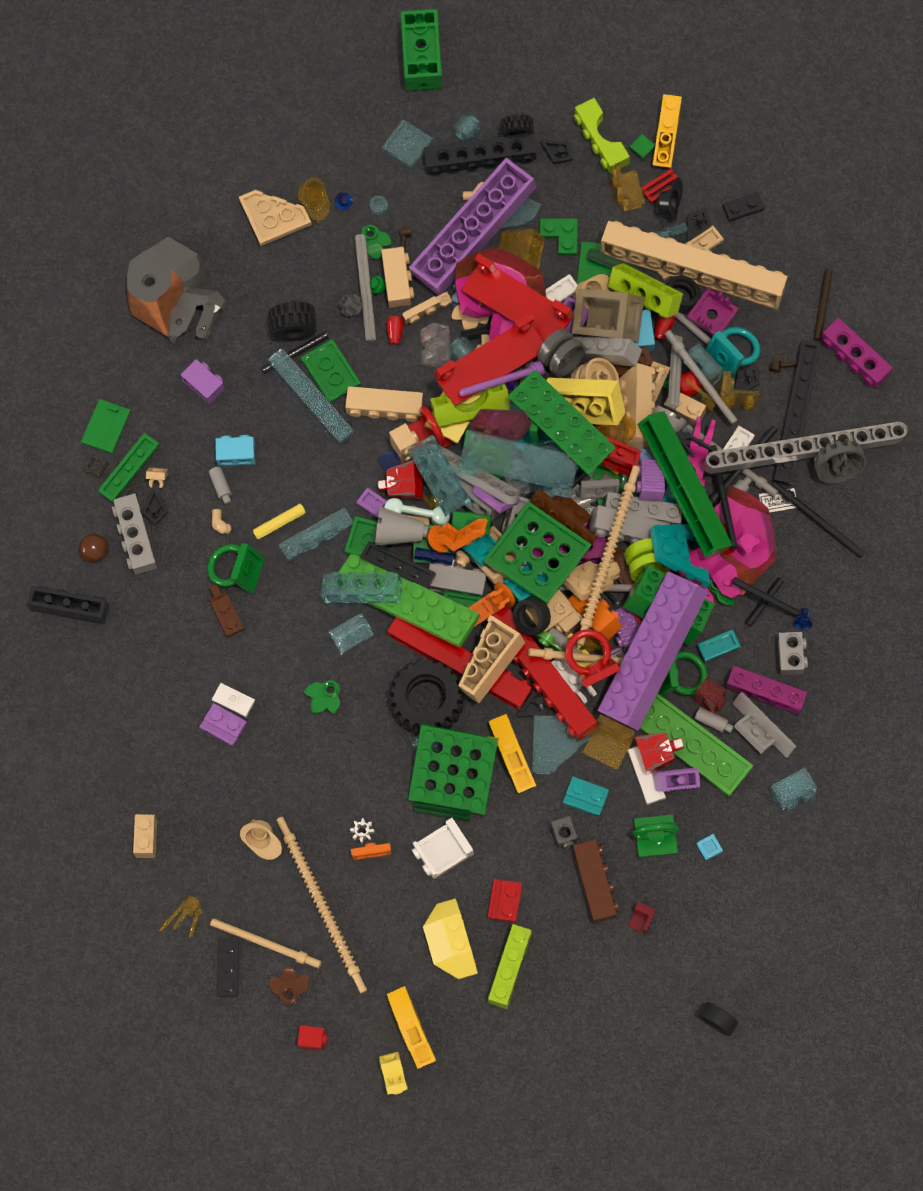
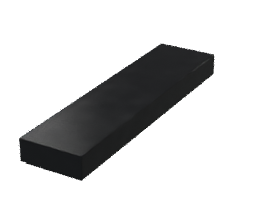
(395, 563)

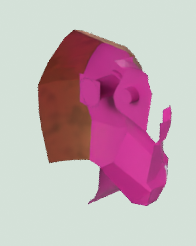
(509, 264)
(755, 544)

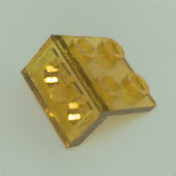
(628, 189)
(523, 243)
(737, 398)
(609, 742)

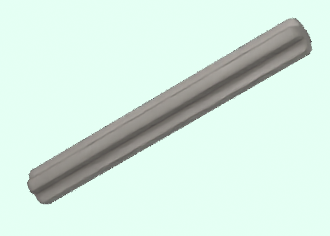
(675, 378)

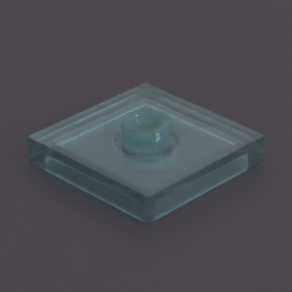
(407, 143)

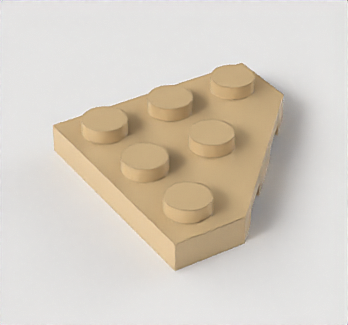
(273, 216)

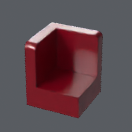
(642, 918)

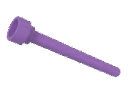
(503, 379)

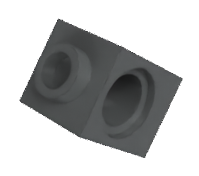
(564, 824)

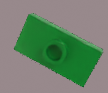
(462, 519)

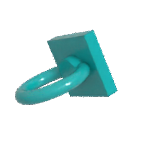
(727, 354)

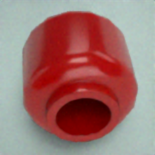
(685, 388)

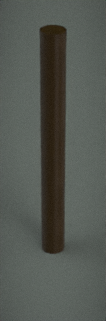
(823, 304)

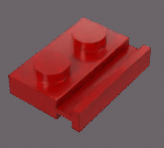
(505, 900)

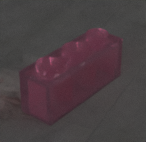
(501, 423)

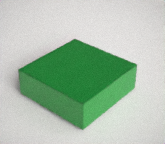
(642, 147)

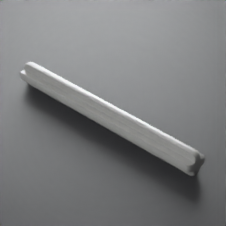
(366, 295)

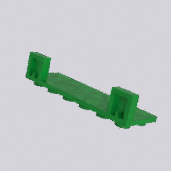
(562, 422)

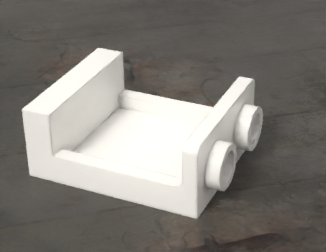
(442, 849)

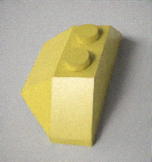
(449, 940)

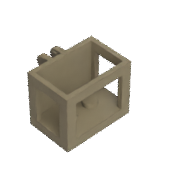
(609, 314)

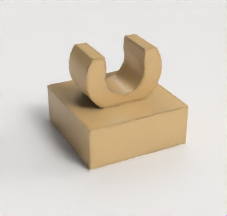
(156, 474)

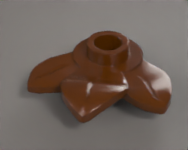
(289, 983)

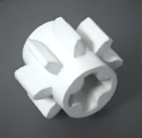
(362, 825)

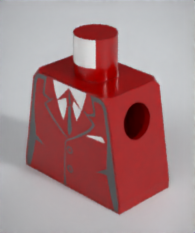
(403, 482)
(657, 750)

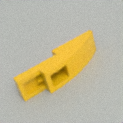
(667, 131)
(512, 753)
(411, 1027)

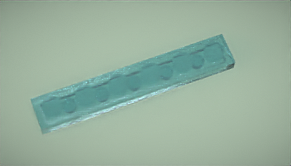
(311, 396)

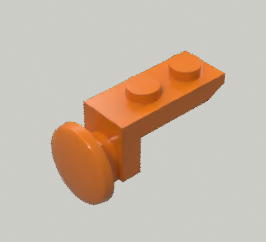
(448, 537)
(493, 602)

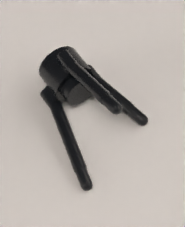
(684, 439)

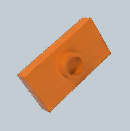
(371, 850)

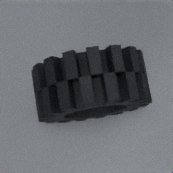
(516, 124)

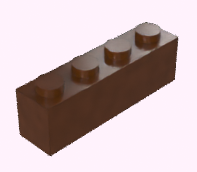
(594, 881)

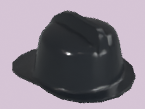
(669, 200)

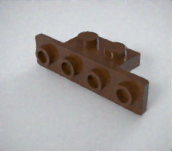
(565, 512)

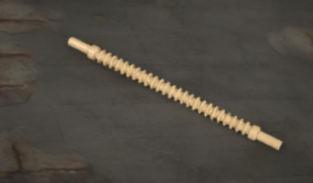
(629, 488)
(353, 971)

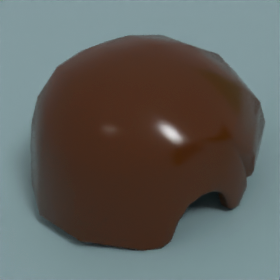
(93, 548)

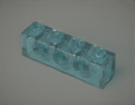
(439, 475)
(370, 593)

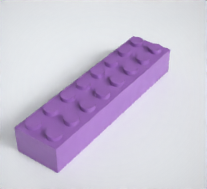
(473, 225)
(653, 651)

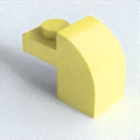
(393, 1073)

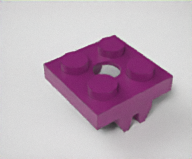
(716, 302)

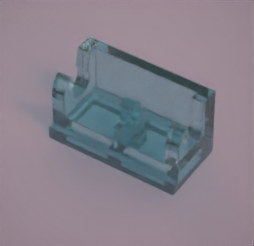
(351, 633)

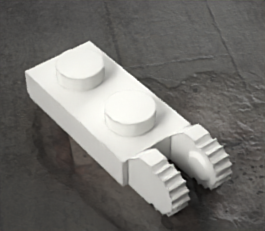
(572, 680)

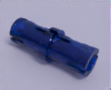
(434, 556)

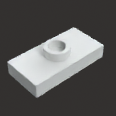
(562, 289)
(740, 438)
(233, 700)

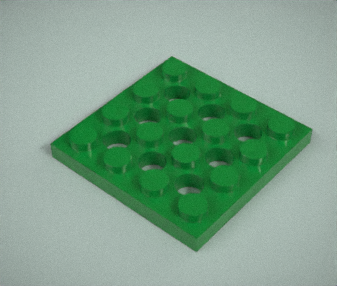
(546, 526)
(449, 738)

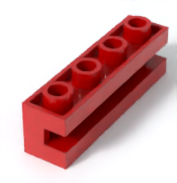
(622, 458)

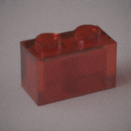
(710, 695)

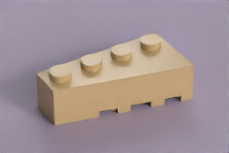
(637, 398)
(490, 658)

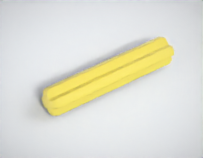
(279, 521)

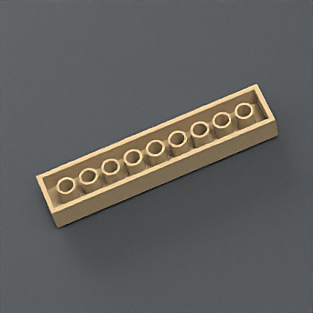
(700, 265)

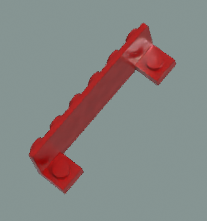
(515, 299)
(490, 360)

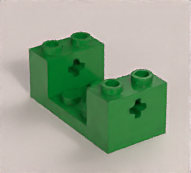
(421, 65)
(644, 592)

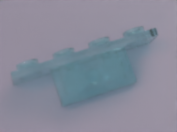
(316, 534)

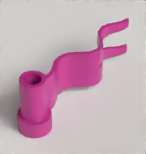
(700, 452)

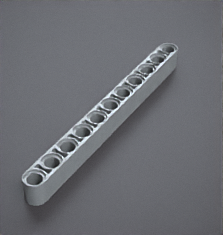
(797, 452)

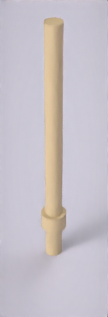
(548, 654)
(301, 957)

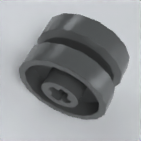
(561, 352)

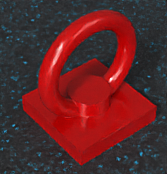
(423, 432)
(596, 670)

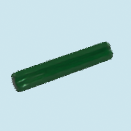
(606, 260)
(442, 811)

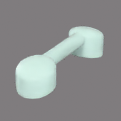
(436, 515)

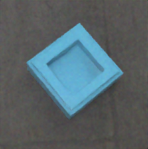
(709, 847)

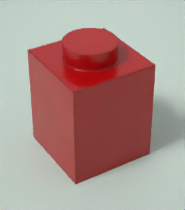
(312, 1038)

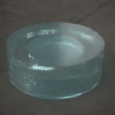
(378, 205)

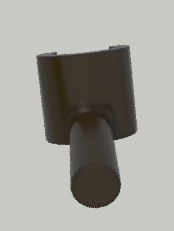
(405, 232)
(776, 365)

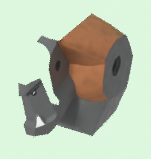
(167, 289)

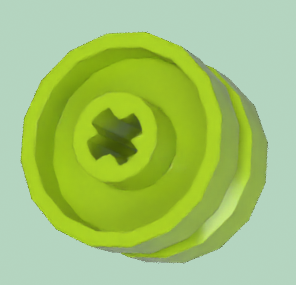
(640, 555)

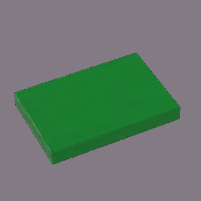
(330, 371)

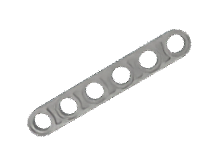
(484, 480)

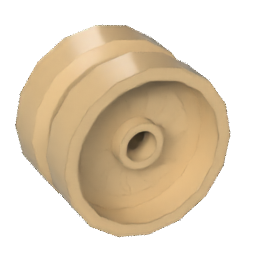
(596, 370)

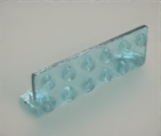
(518, 461)

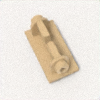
(660, 375)

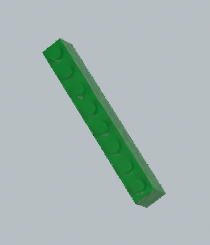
(685, 484)

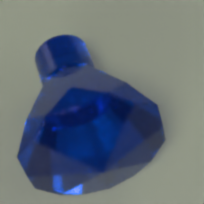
(343, 201)
(803, 621)

